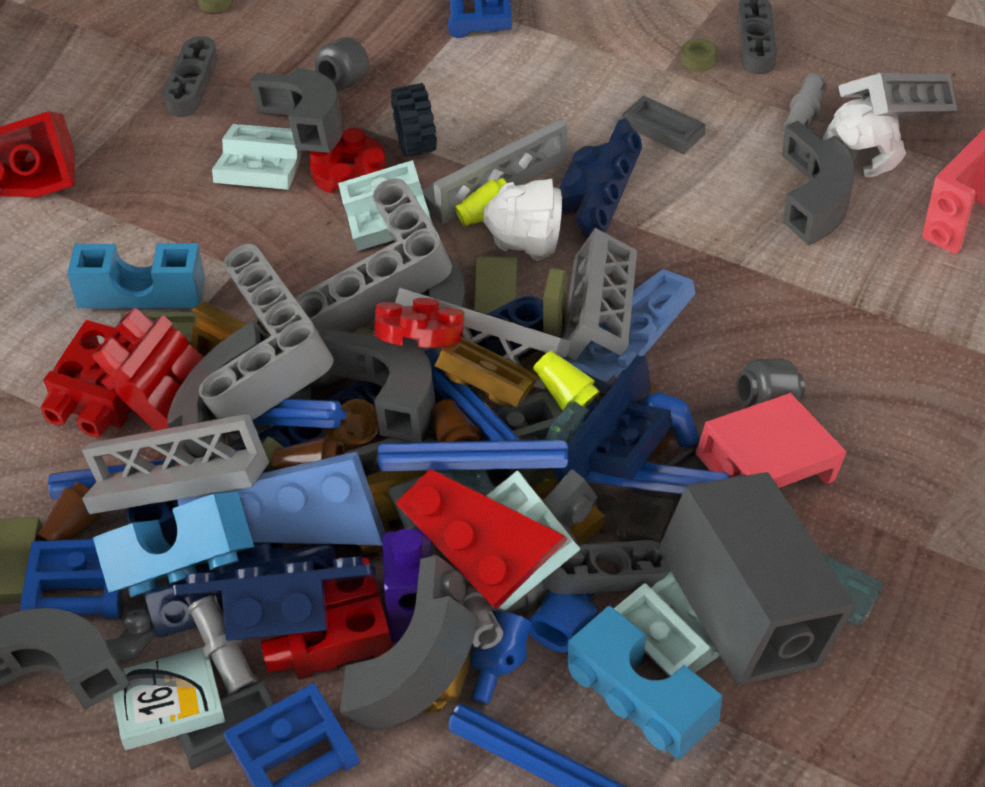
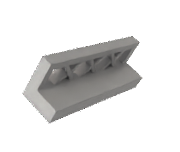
(904, 93)
(512, 163)
(589, 287)
(497, 327)
(176, 479)

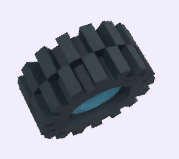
(413, 119)

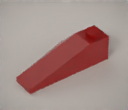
(36, 156)

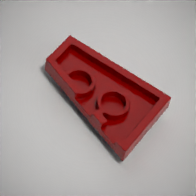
(478, 535)

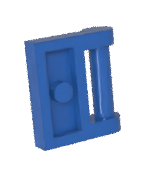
(488, 16)
(68, 567)
(287, 731)

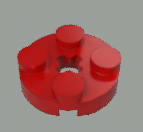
(353, 147)
(420, 322)

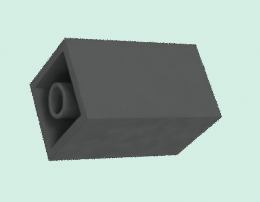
(754, 577)

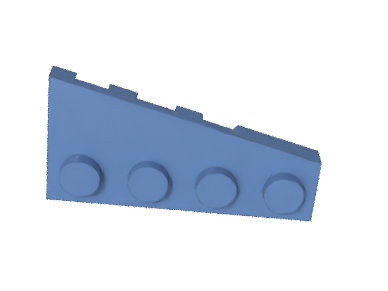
(653, 310)
(312, 504)

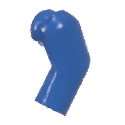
(681, 417)

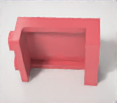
(954, 194)
(773, 439)

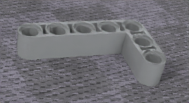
(410, 263)
(277, 365)

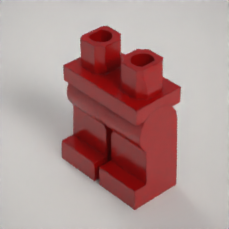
(151, 366)
(77, 385)
(354, 632)

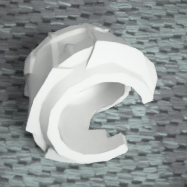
(860, 129)
(526, 218)

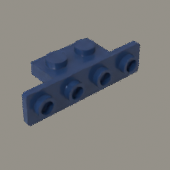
(599, 178)
(619, 430)
(274, 604)
(171, 614)

